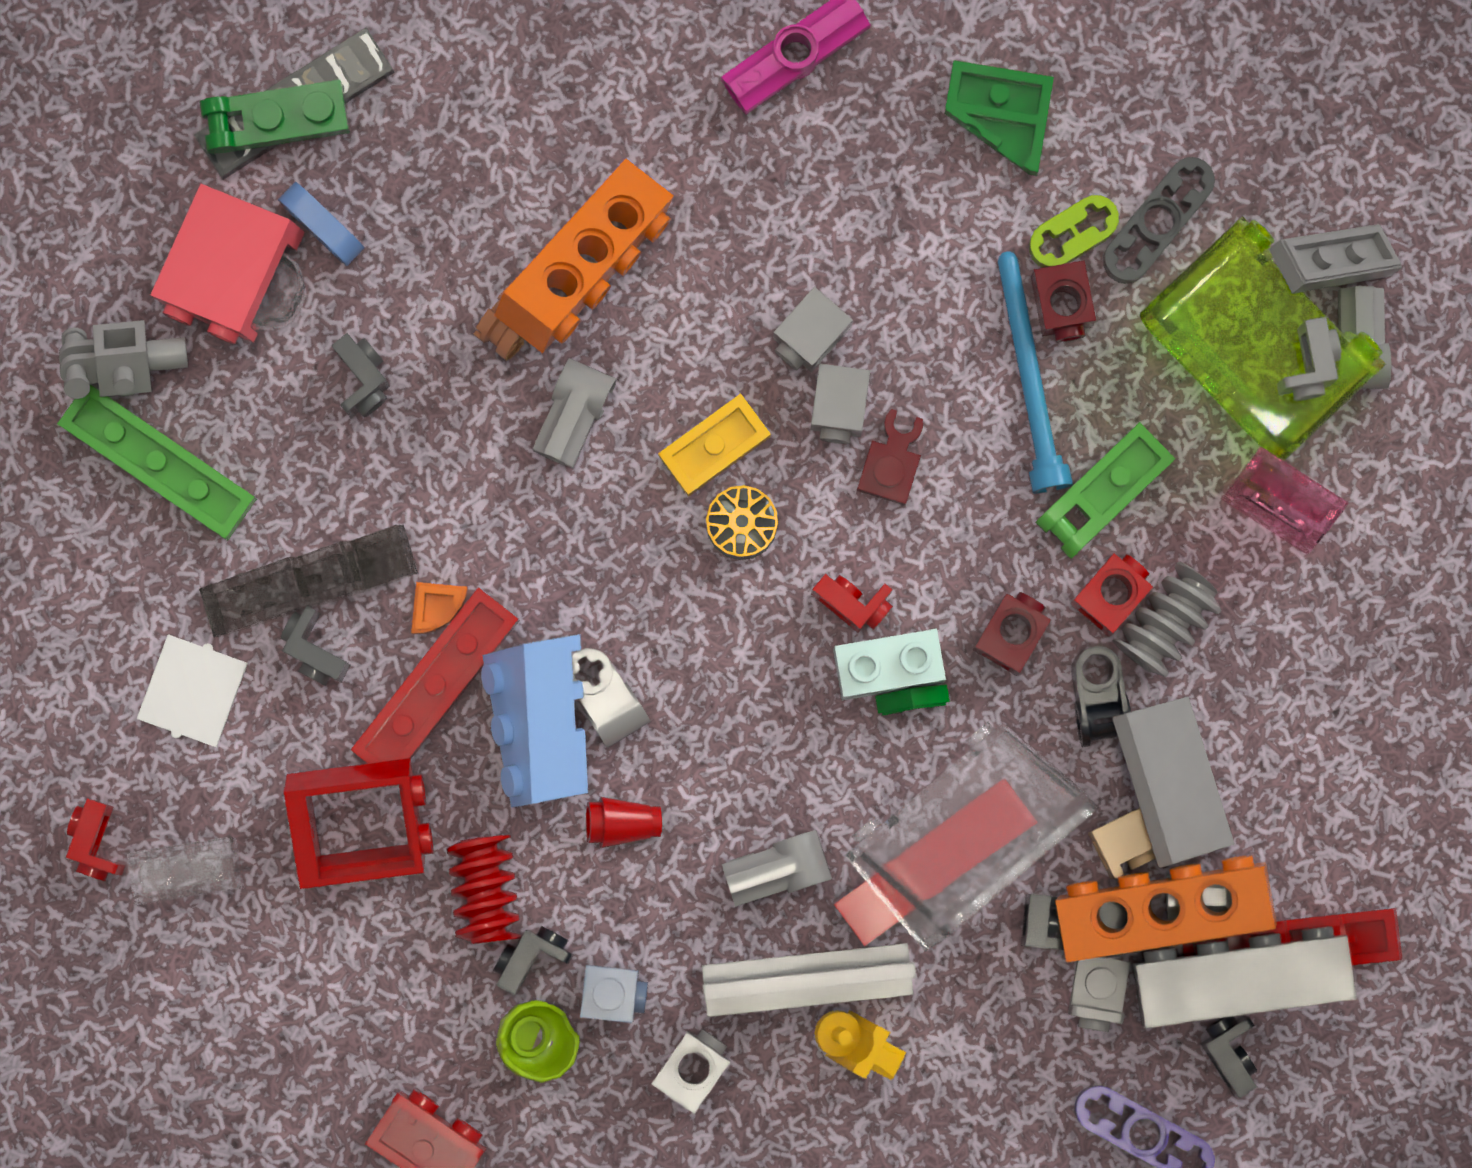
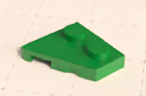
(1002, 109)

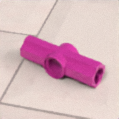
(770, 72)

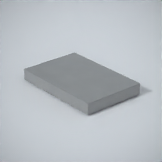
(1173, 781)

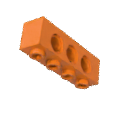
(624, 197)
(1088, 937)

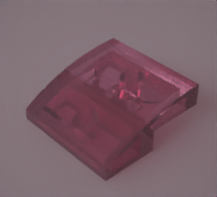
(1284, 500)

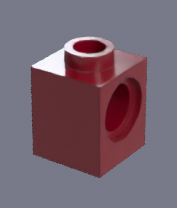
(1066, 278)
(1008, 655)

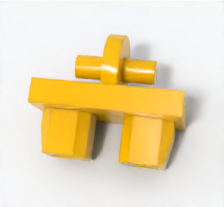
(857, 1044)

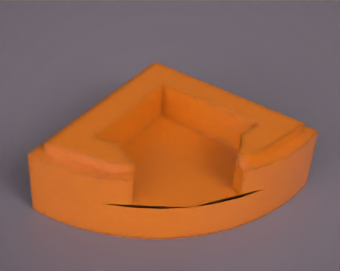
(436, 606)

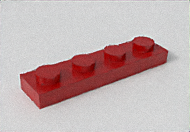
(437, 681)

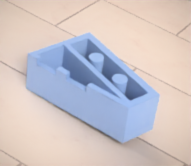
(535, 720)

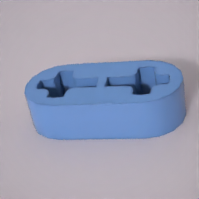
(321, 223)

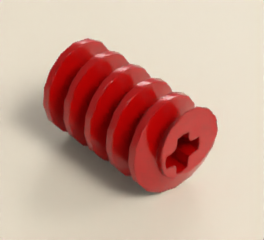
(483, 890)

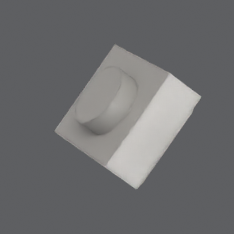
(1319, 351)

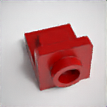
(842, 599)

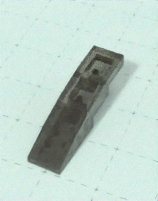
(308, 580)

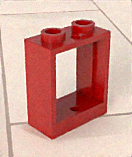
(360, 865)

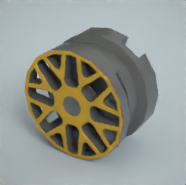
(742, 522)

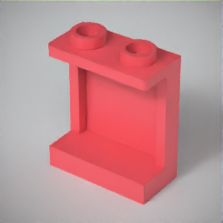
(223, 263)

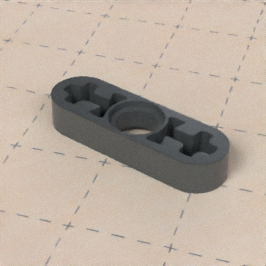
(1193, 200)

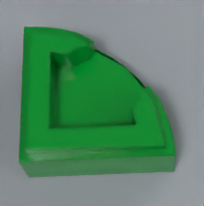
(912, 699)

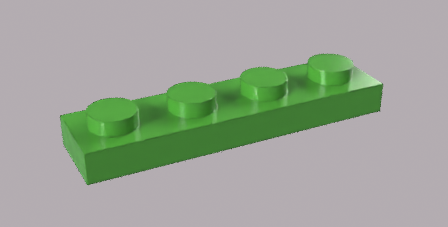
(158, 462)

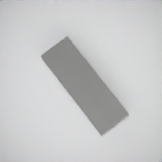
(1335, 258)

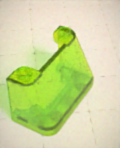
(1239, 337)

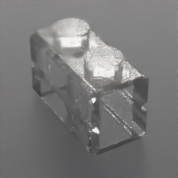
(185, 871)

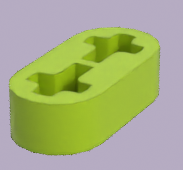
(1067, 222)

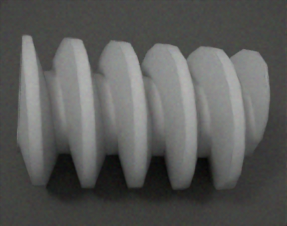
(1170, 620)

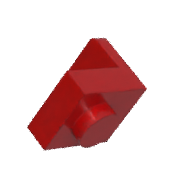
(87, 829)

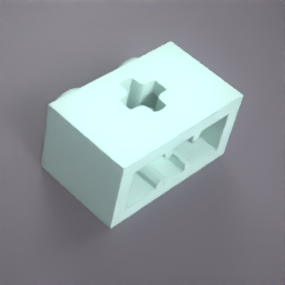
(889, 664)

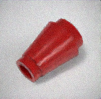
(621, 822)

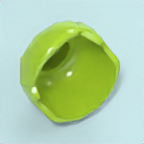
(518, 1034)

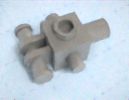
(116, 359)

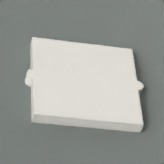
(192, 690)

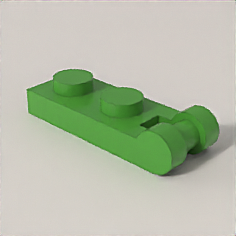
(1107, 488)

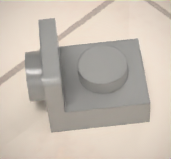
(1099, 992)

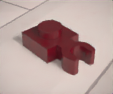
(890, 466)

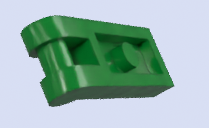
(276, 116)

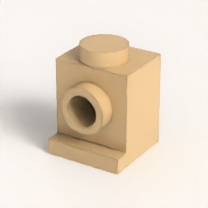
(1121, 842)

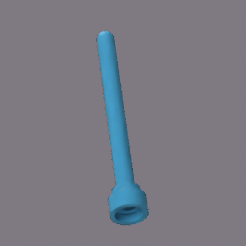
(1048, 467)

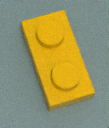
(714, 445)

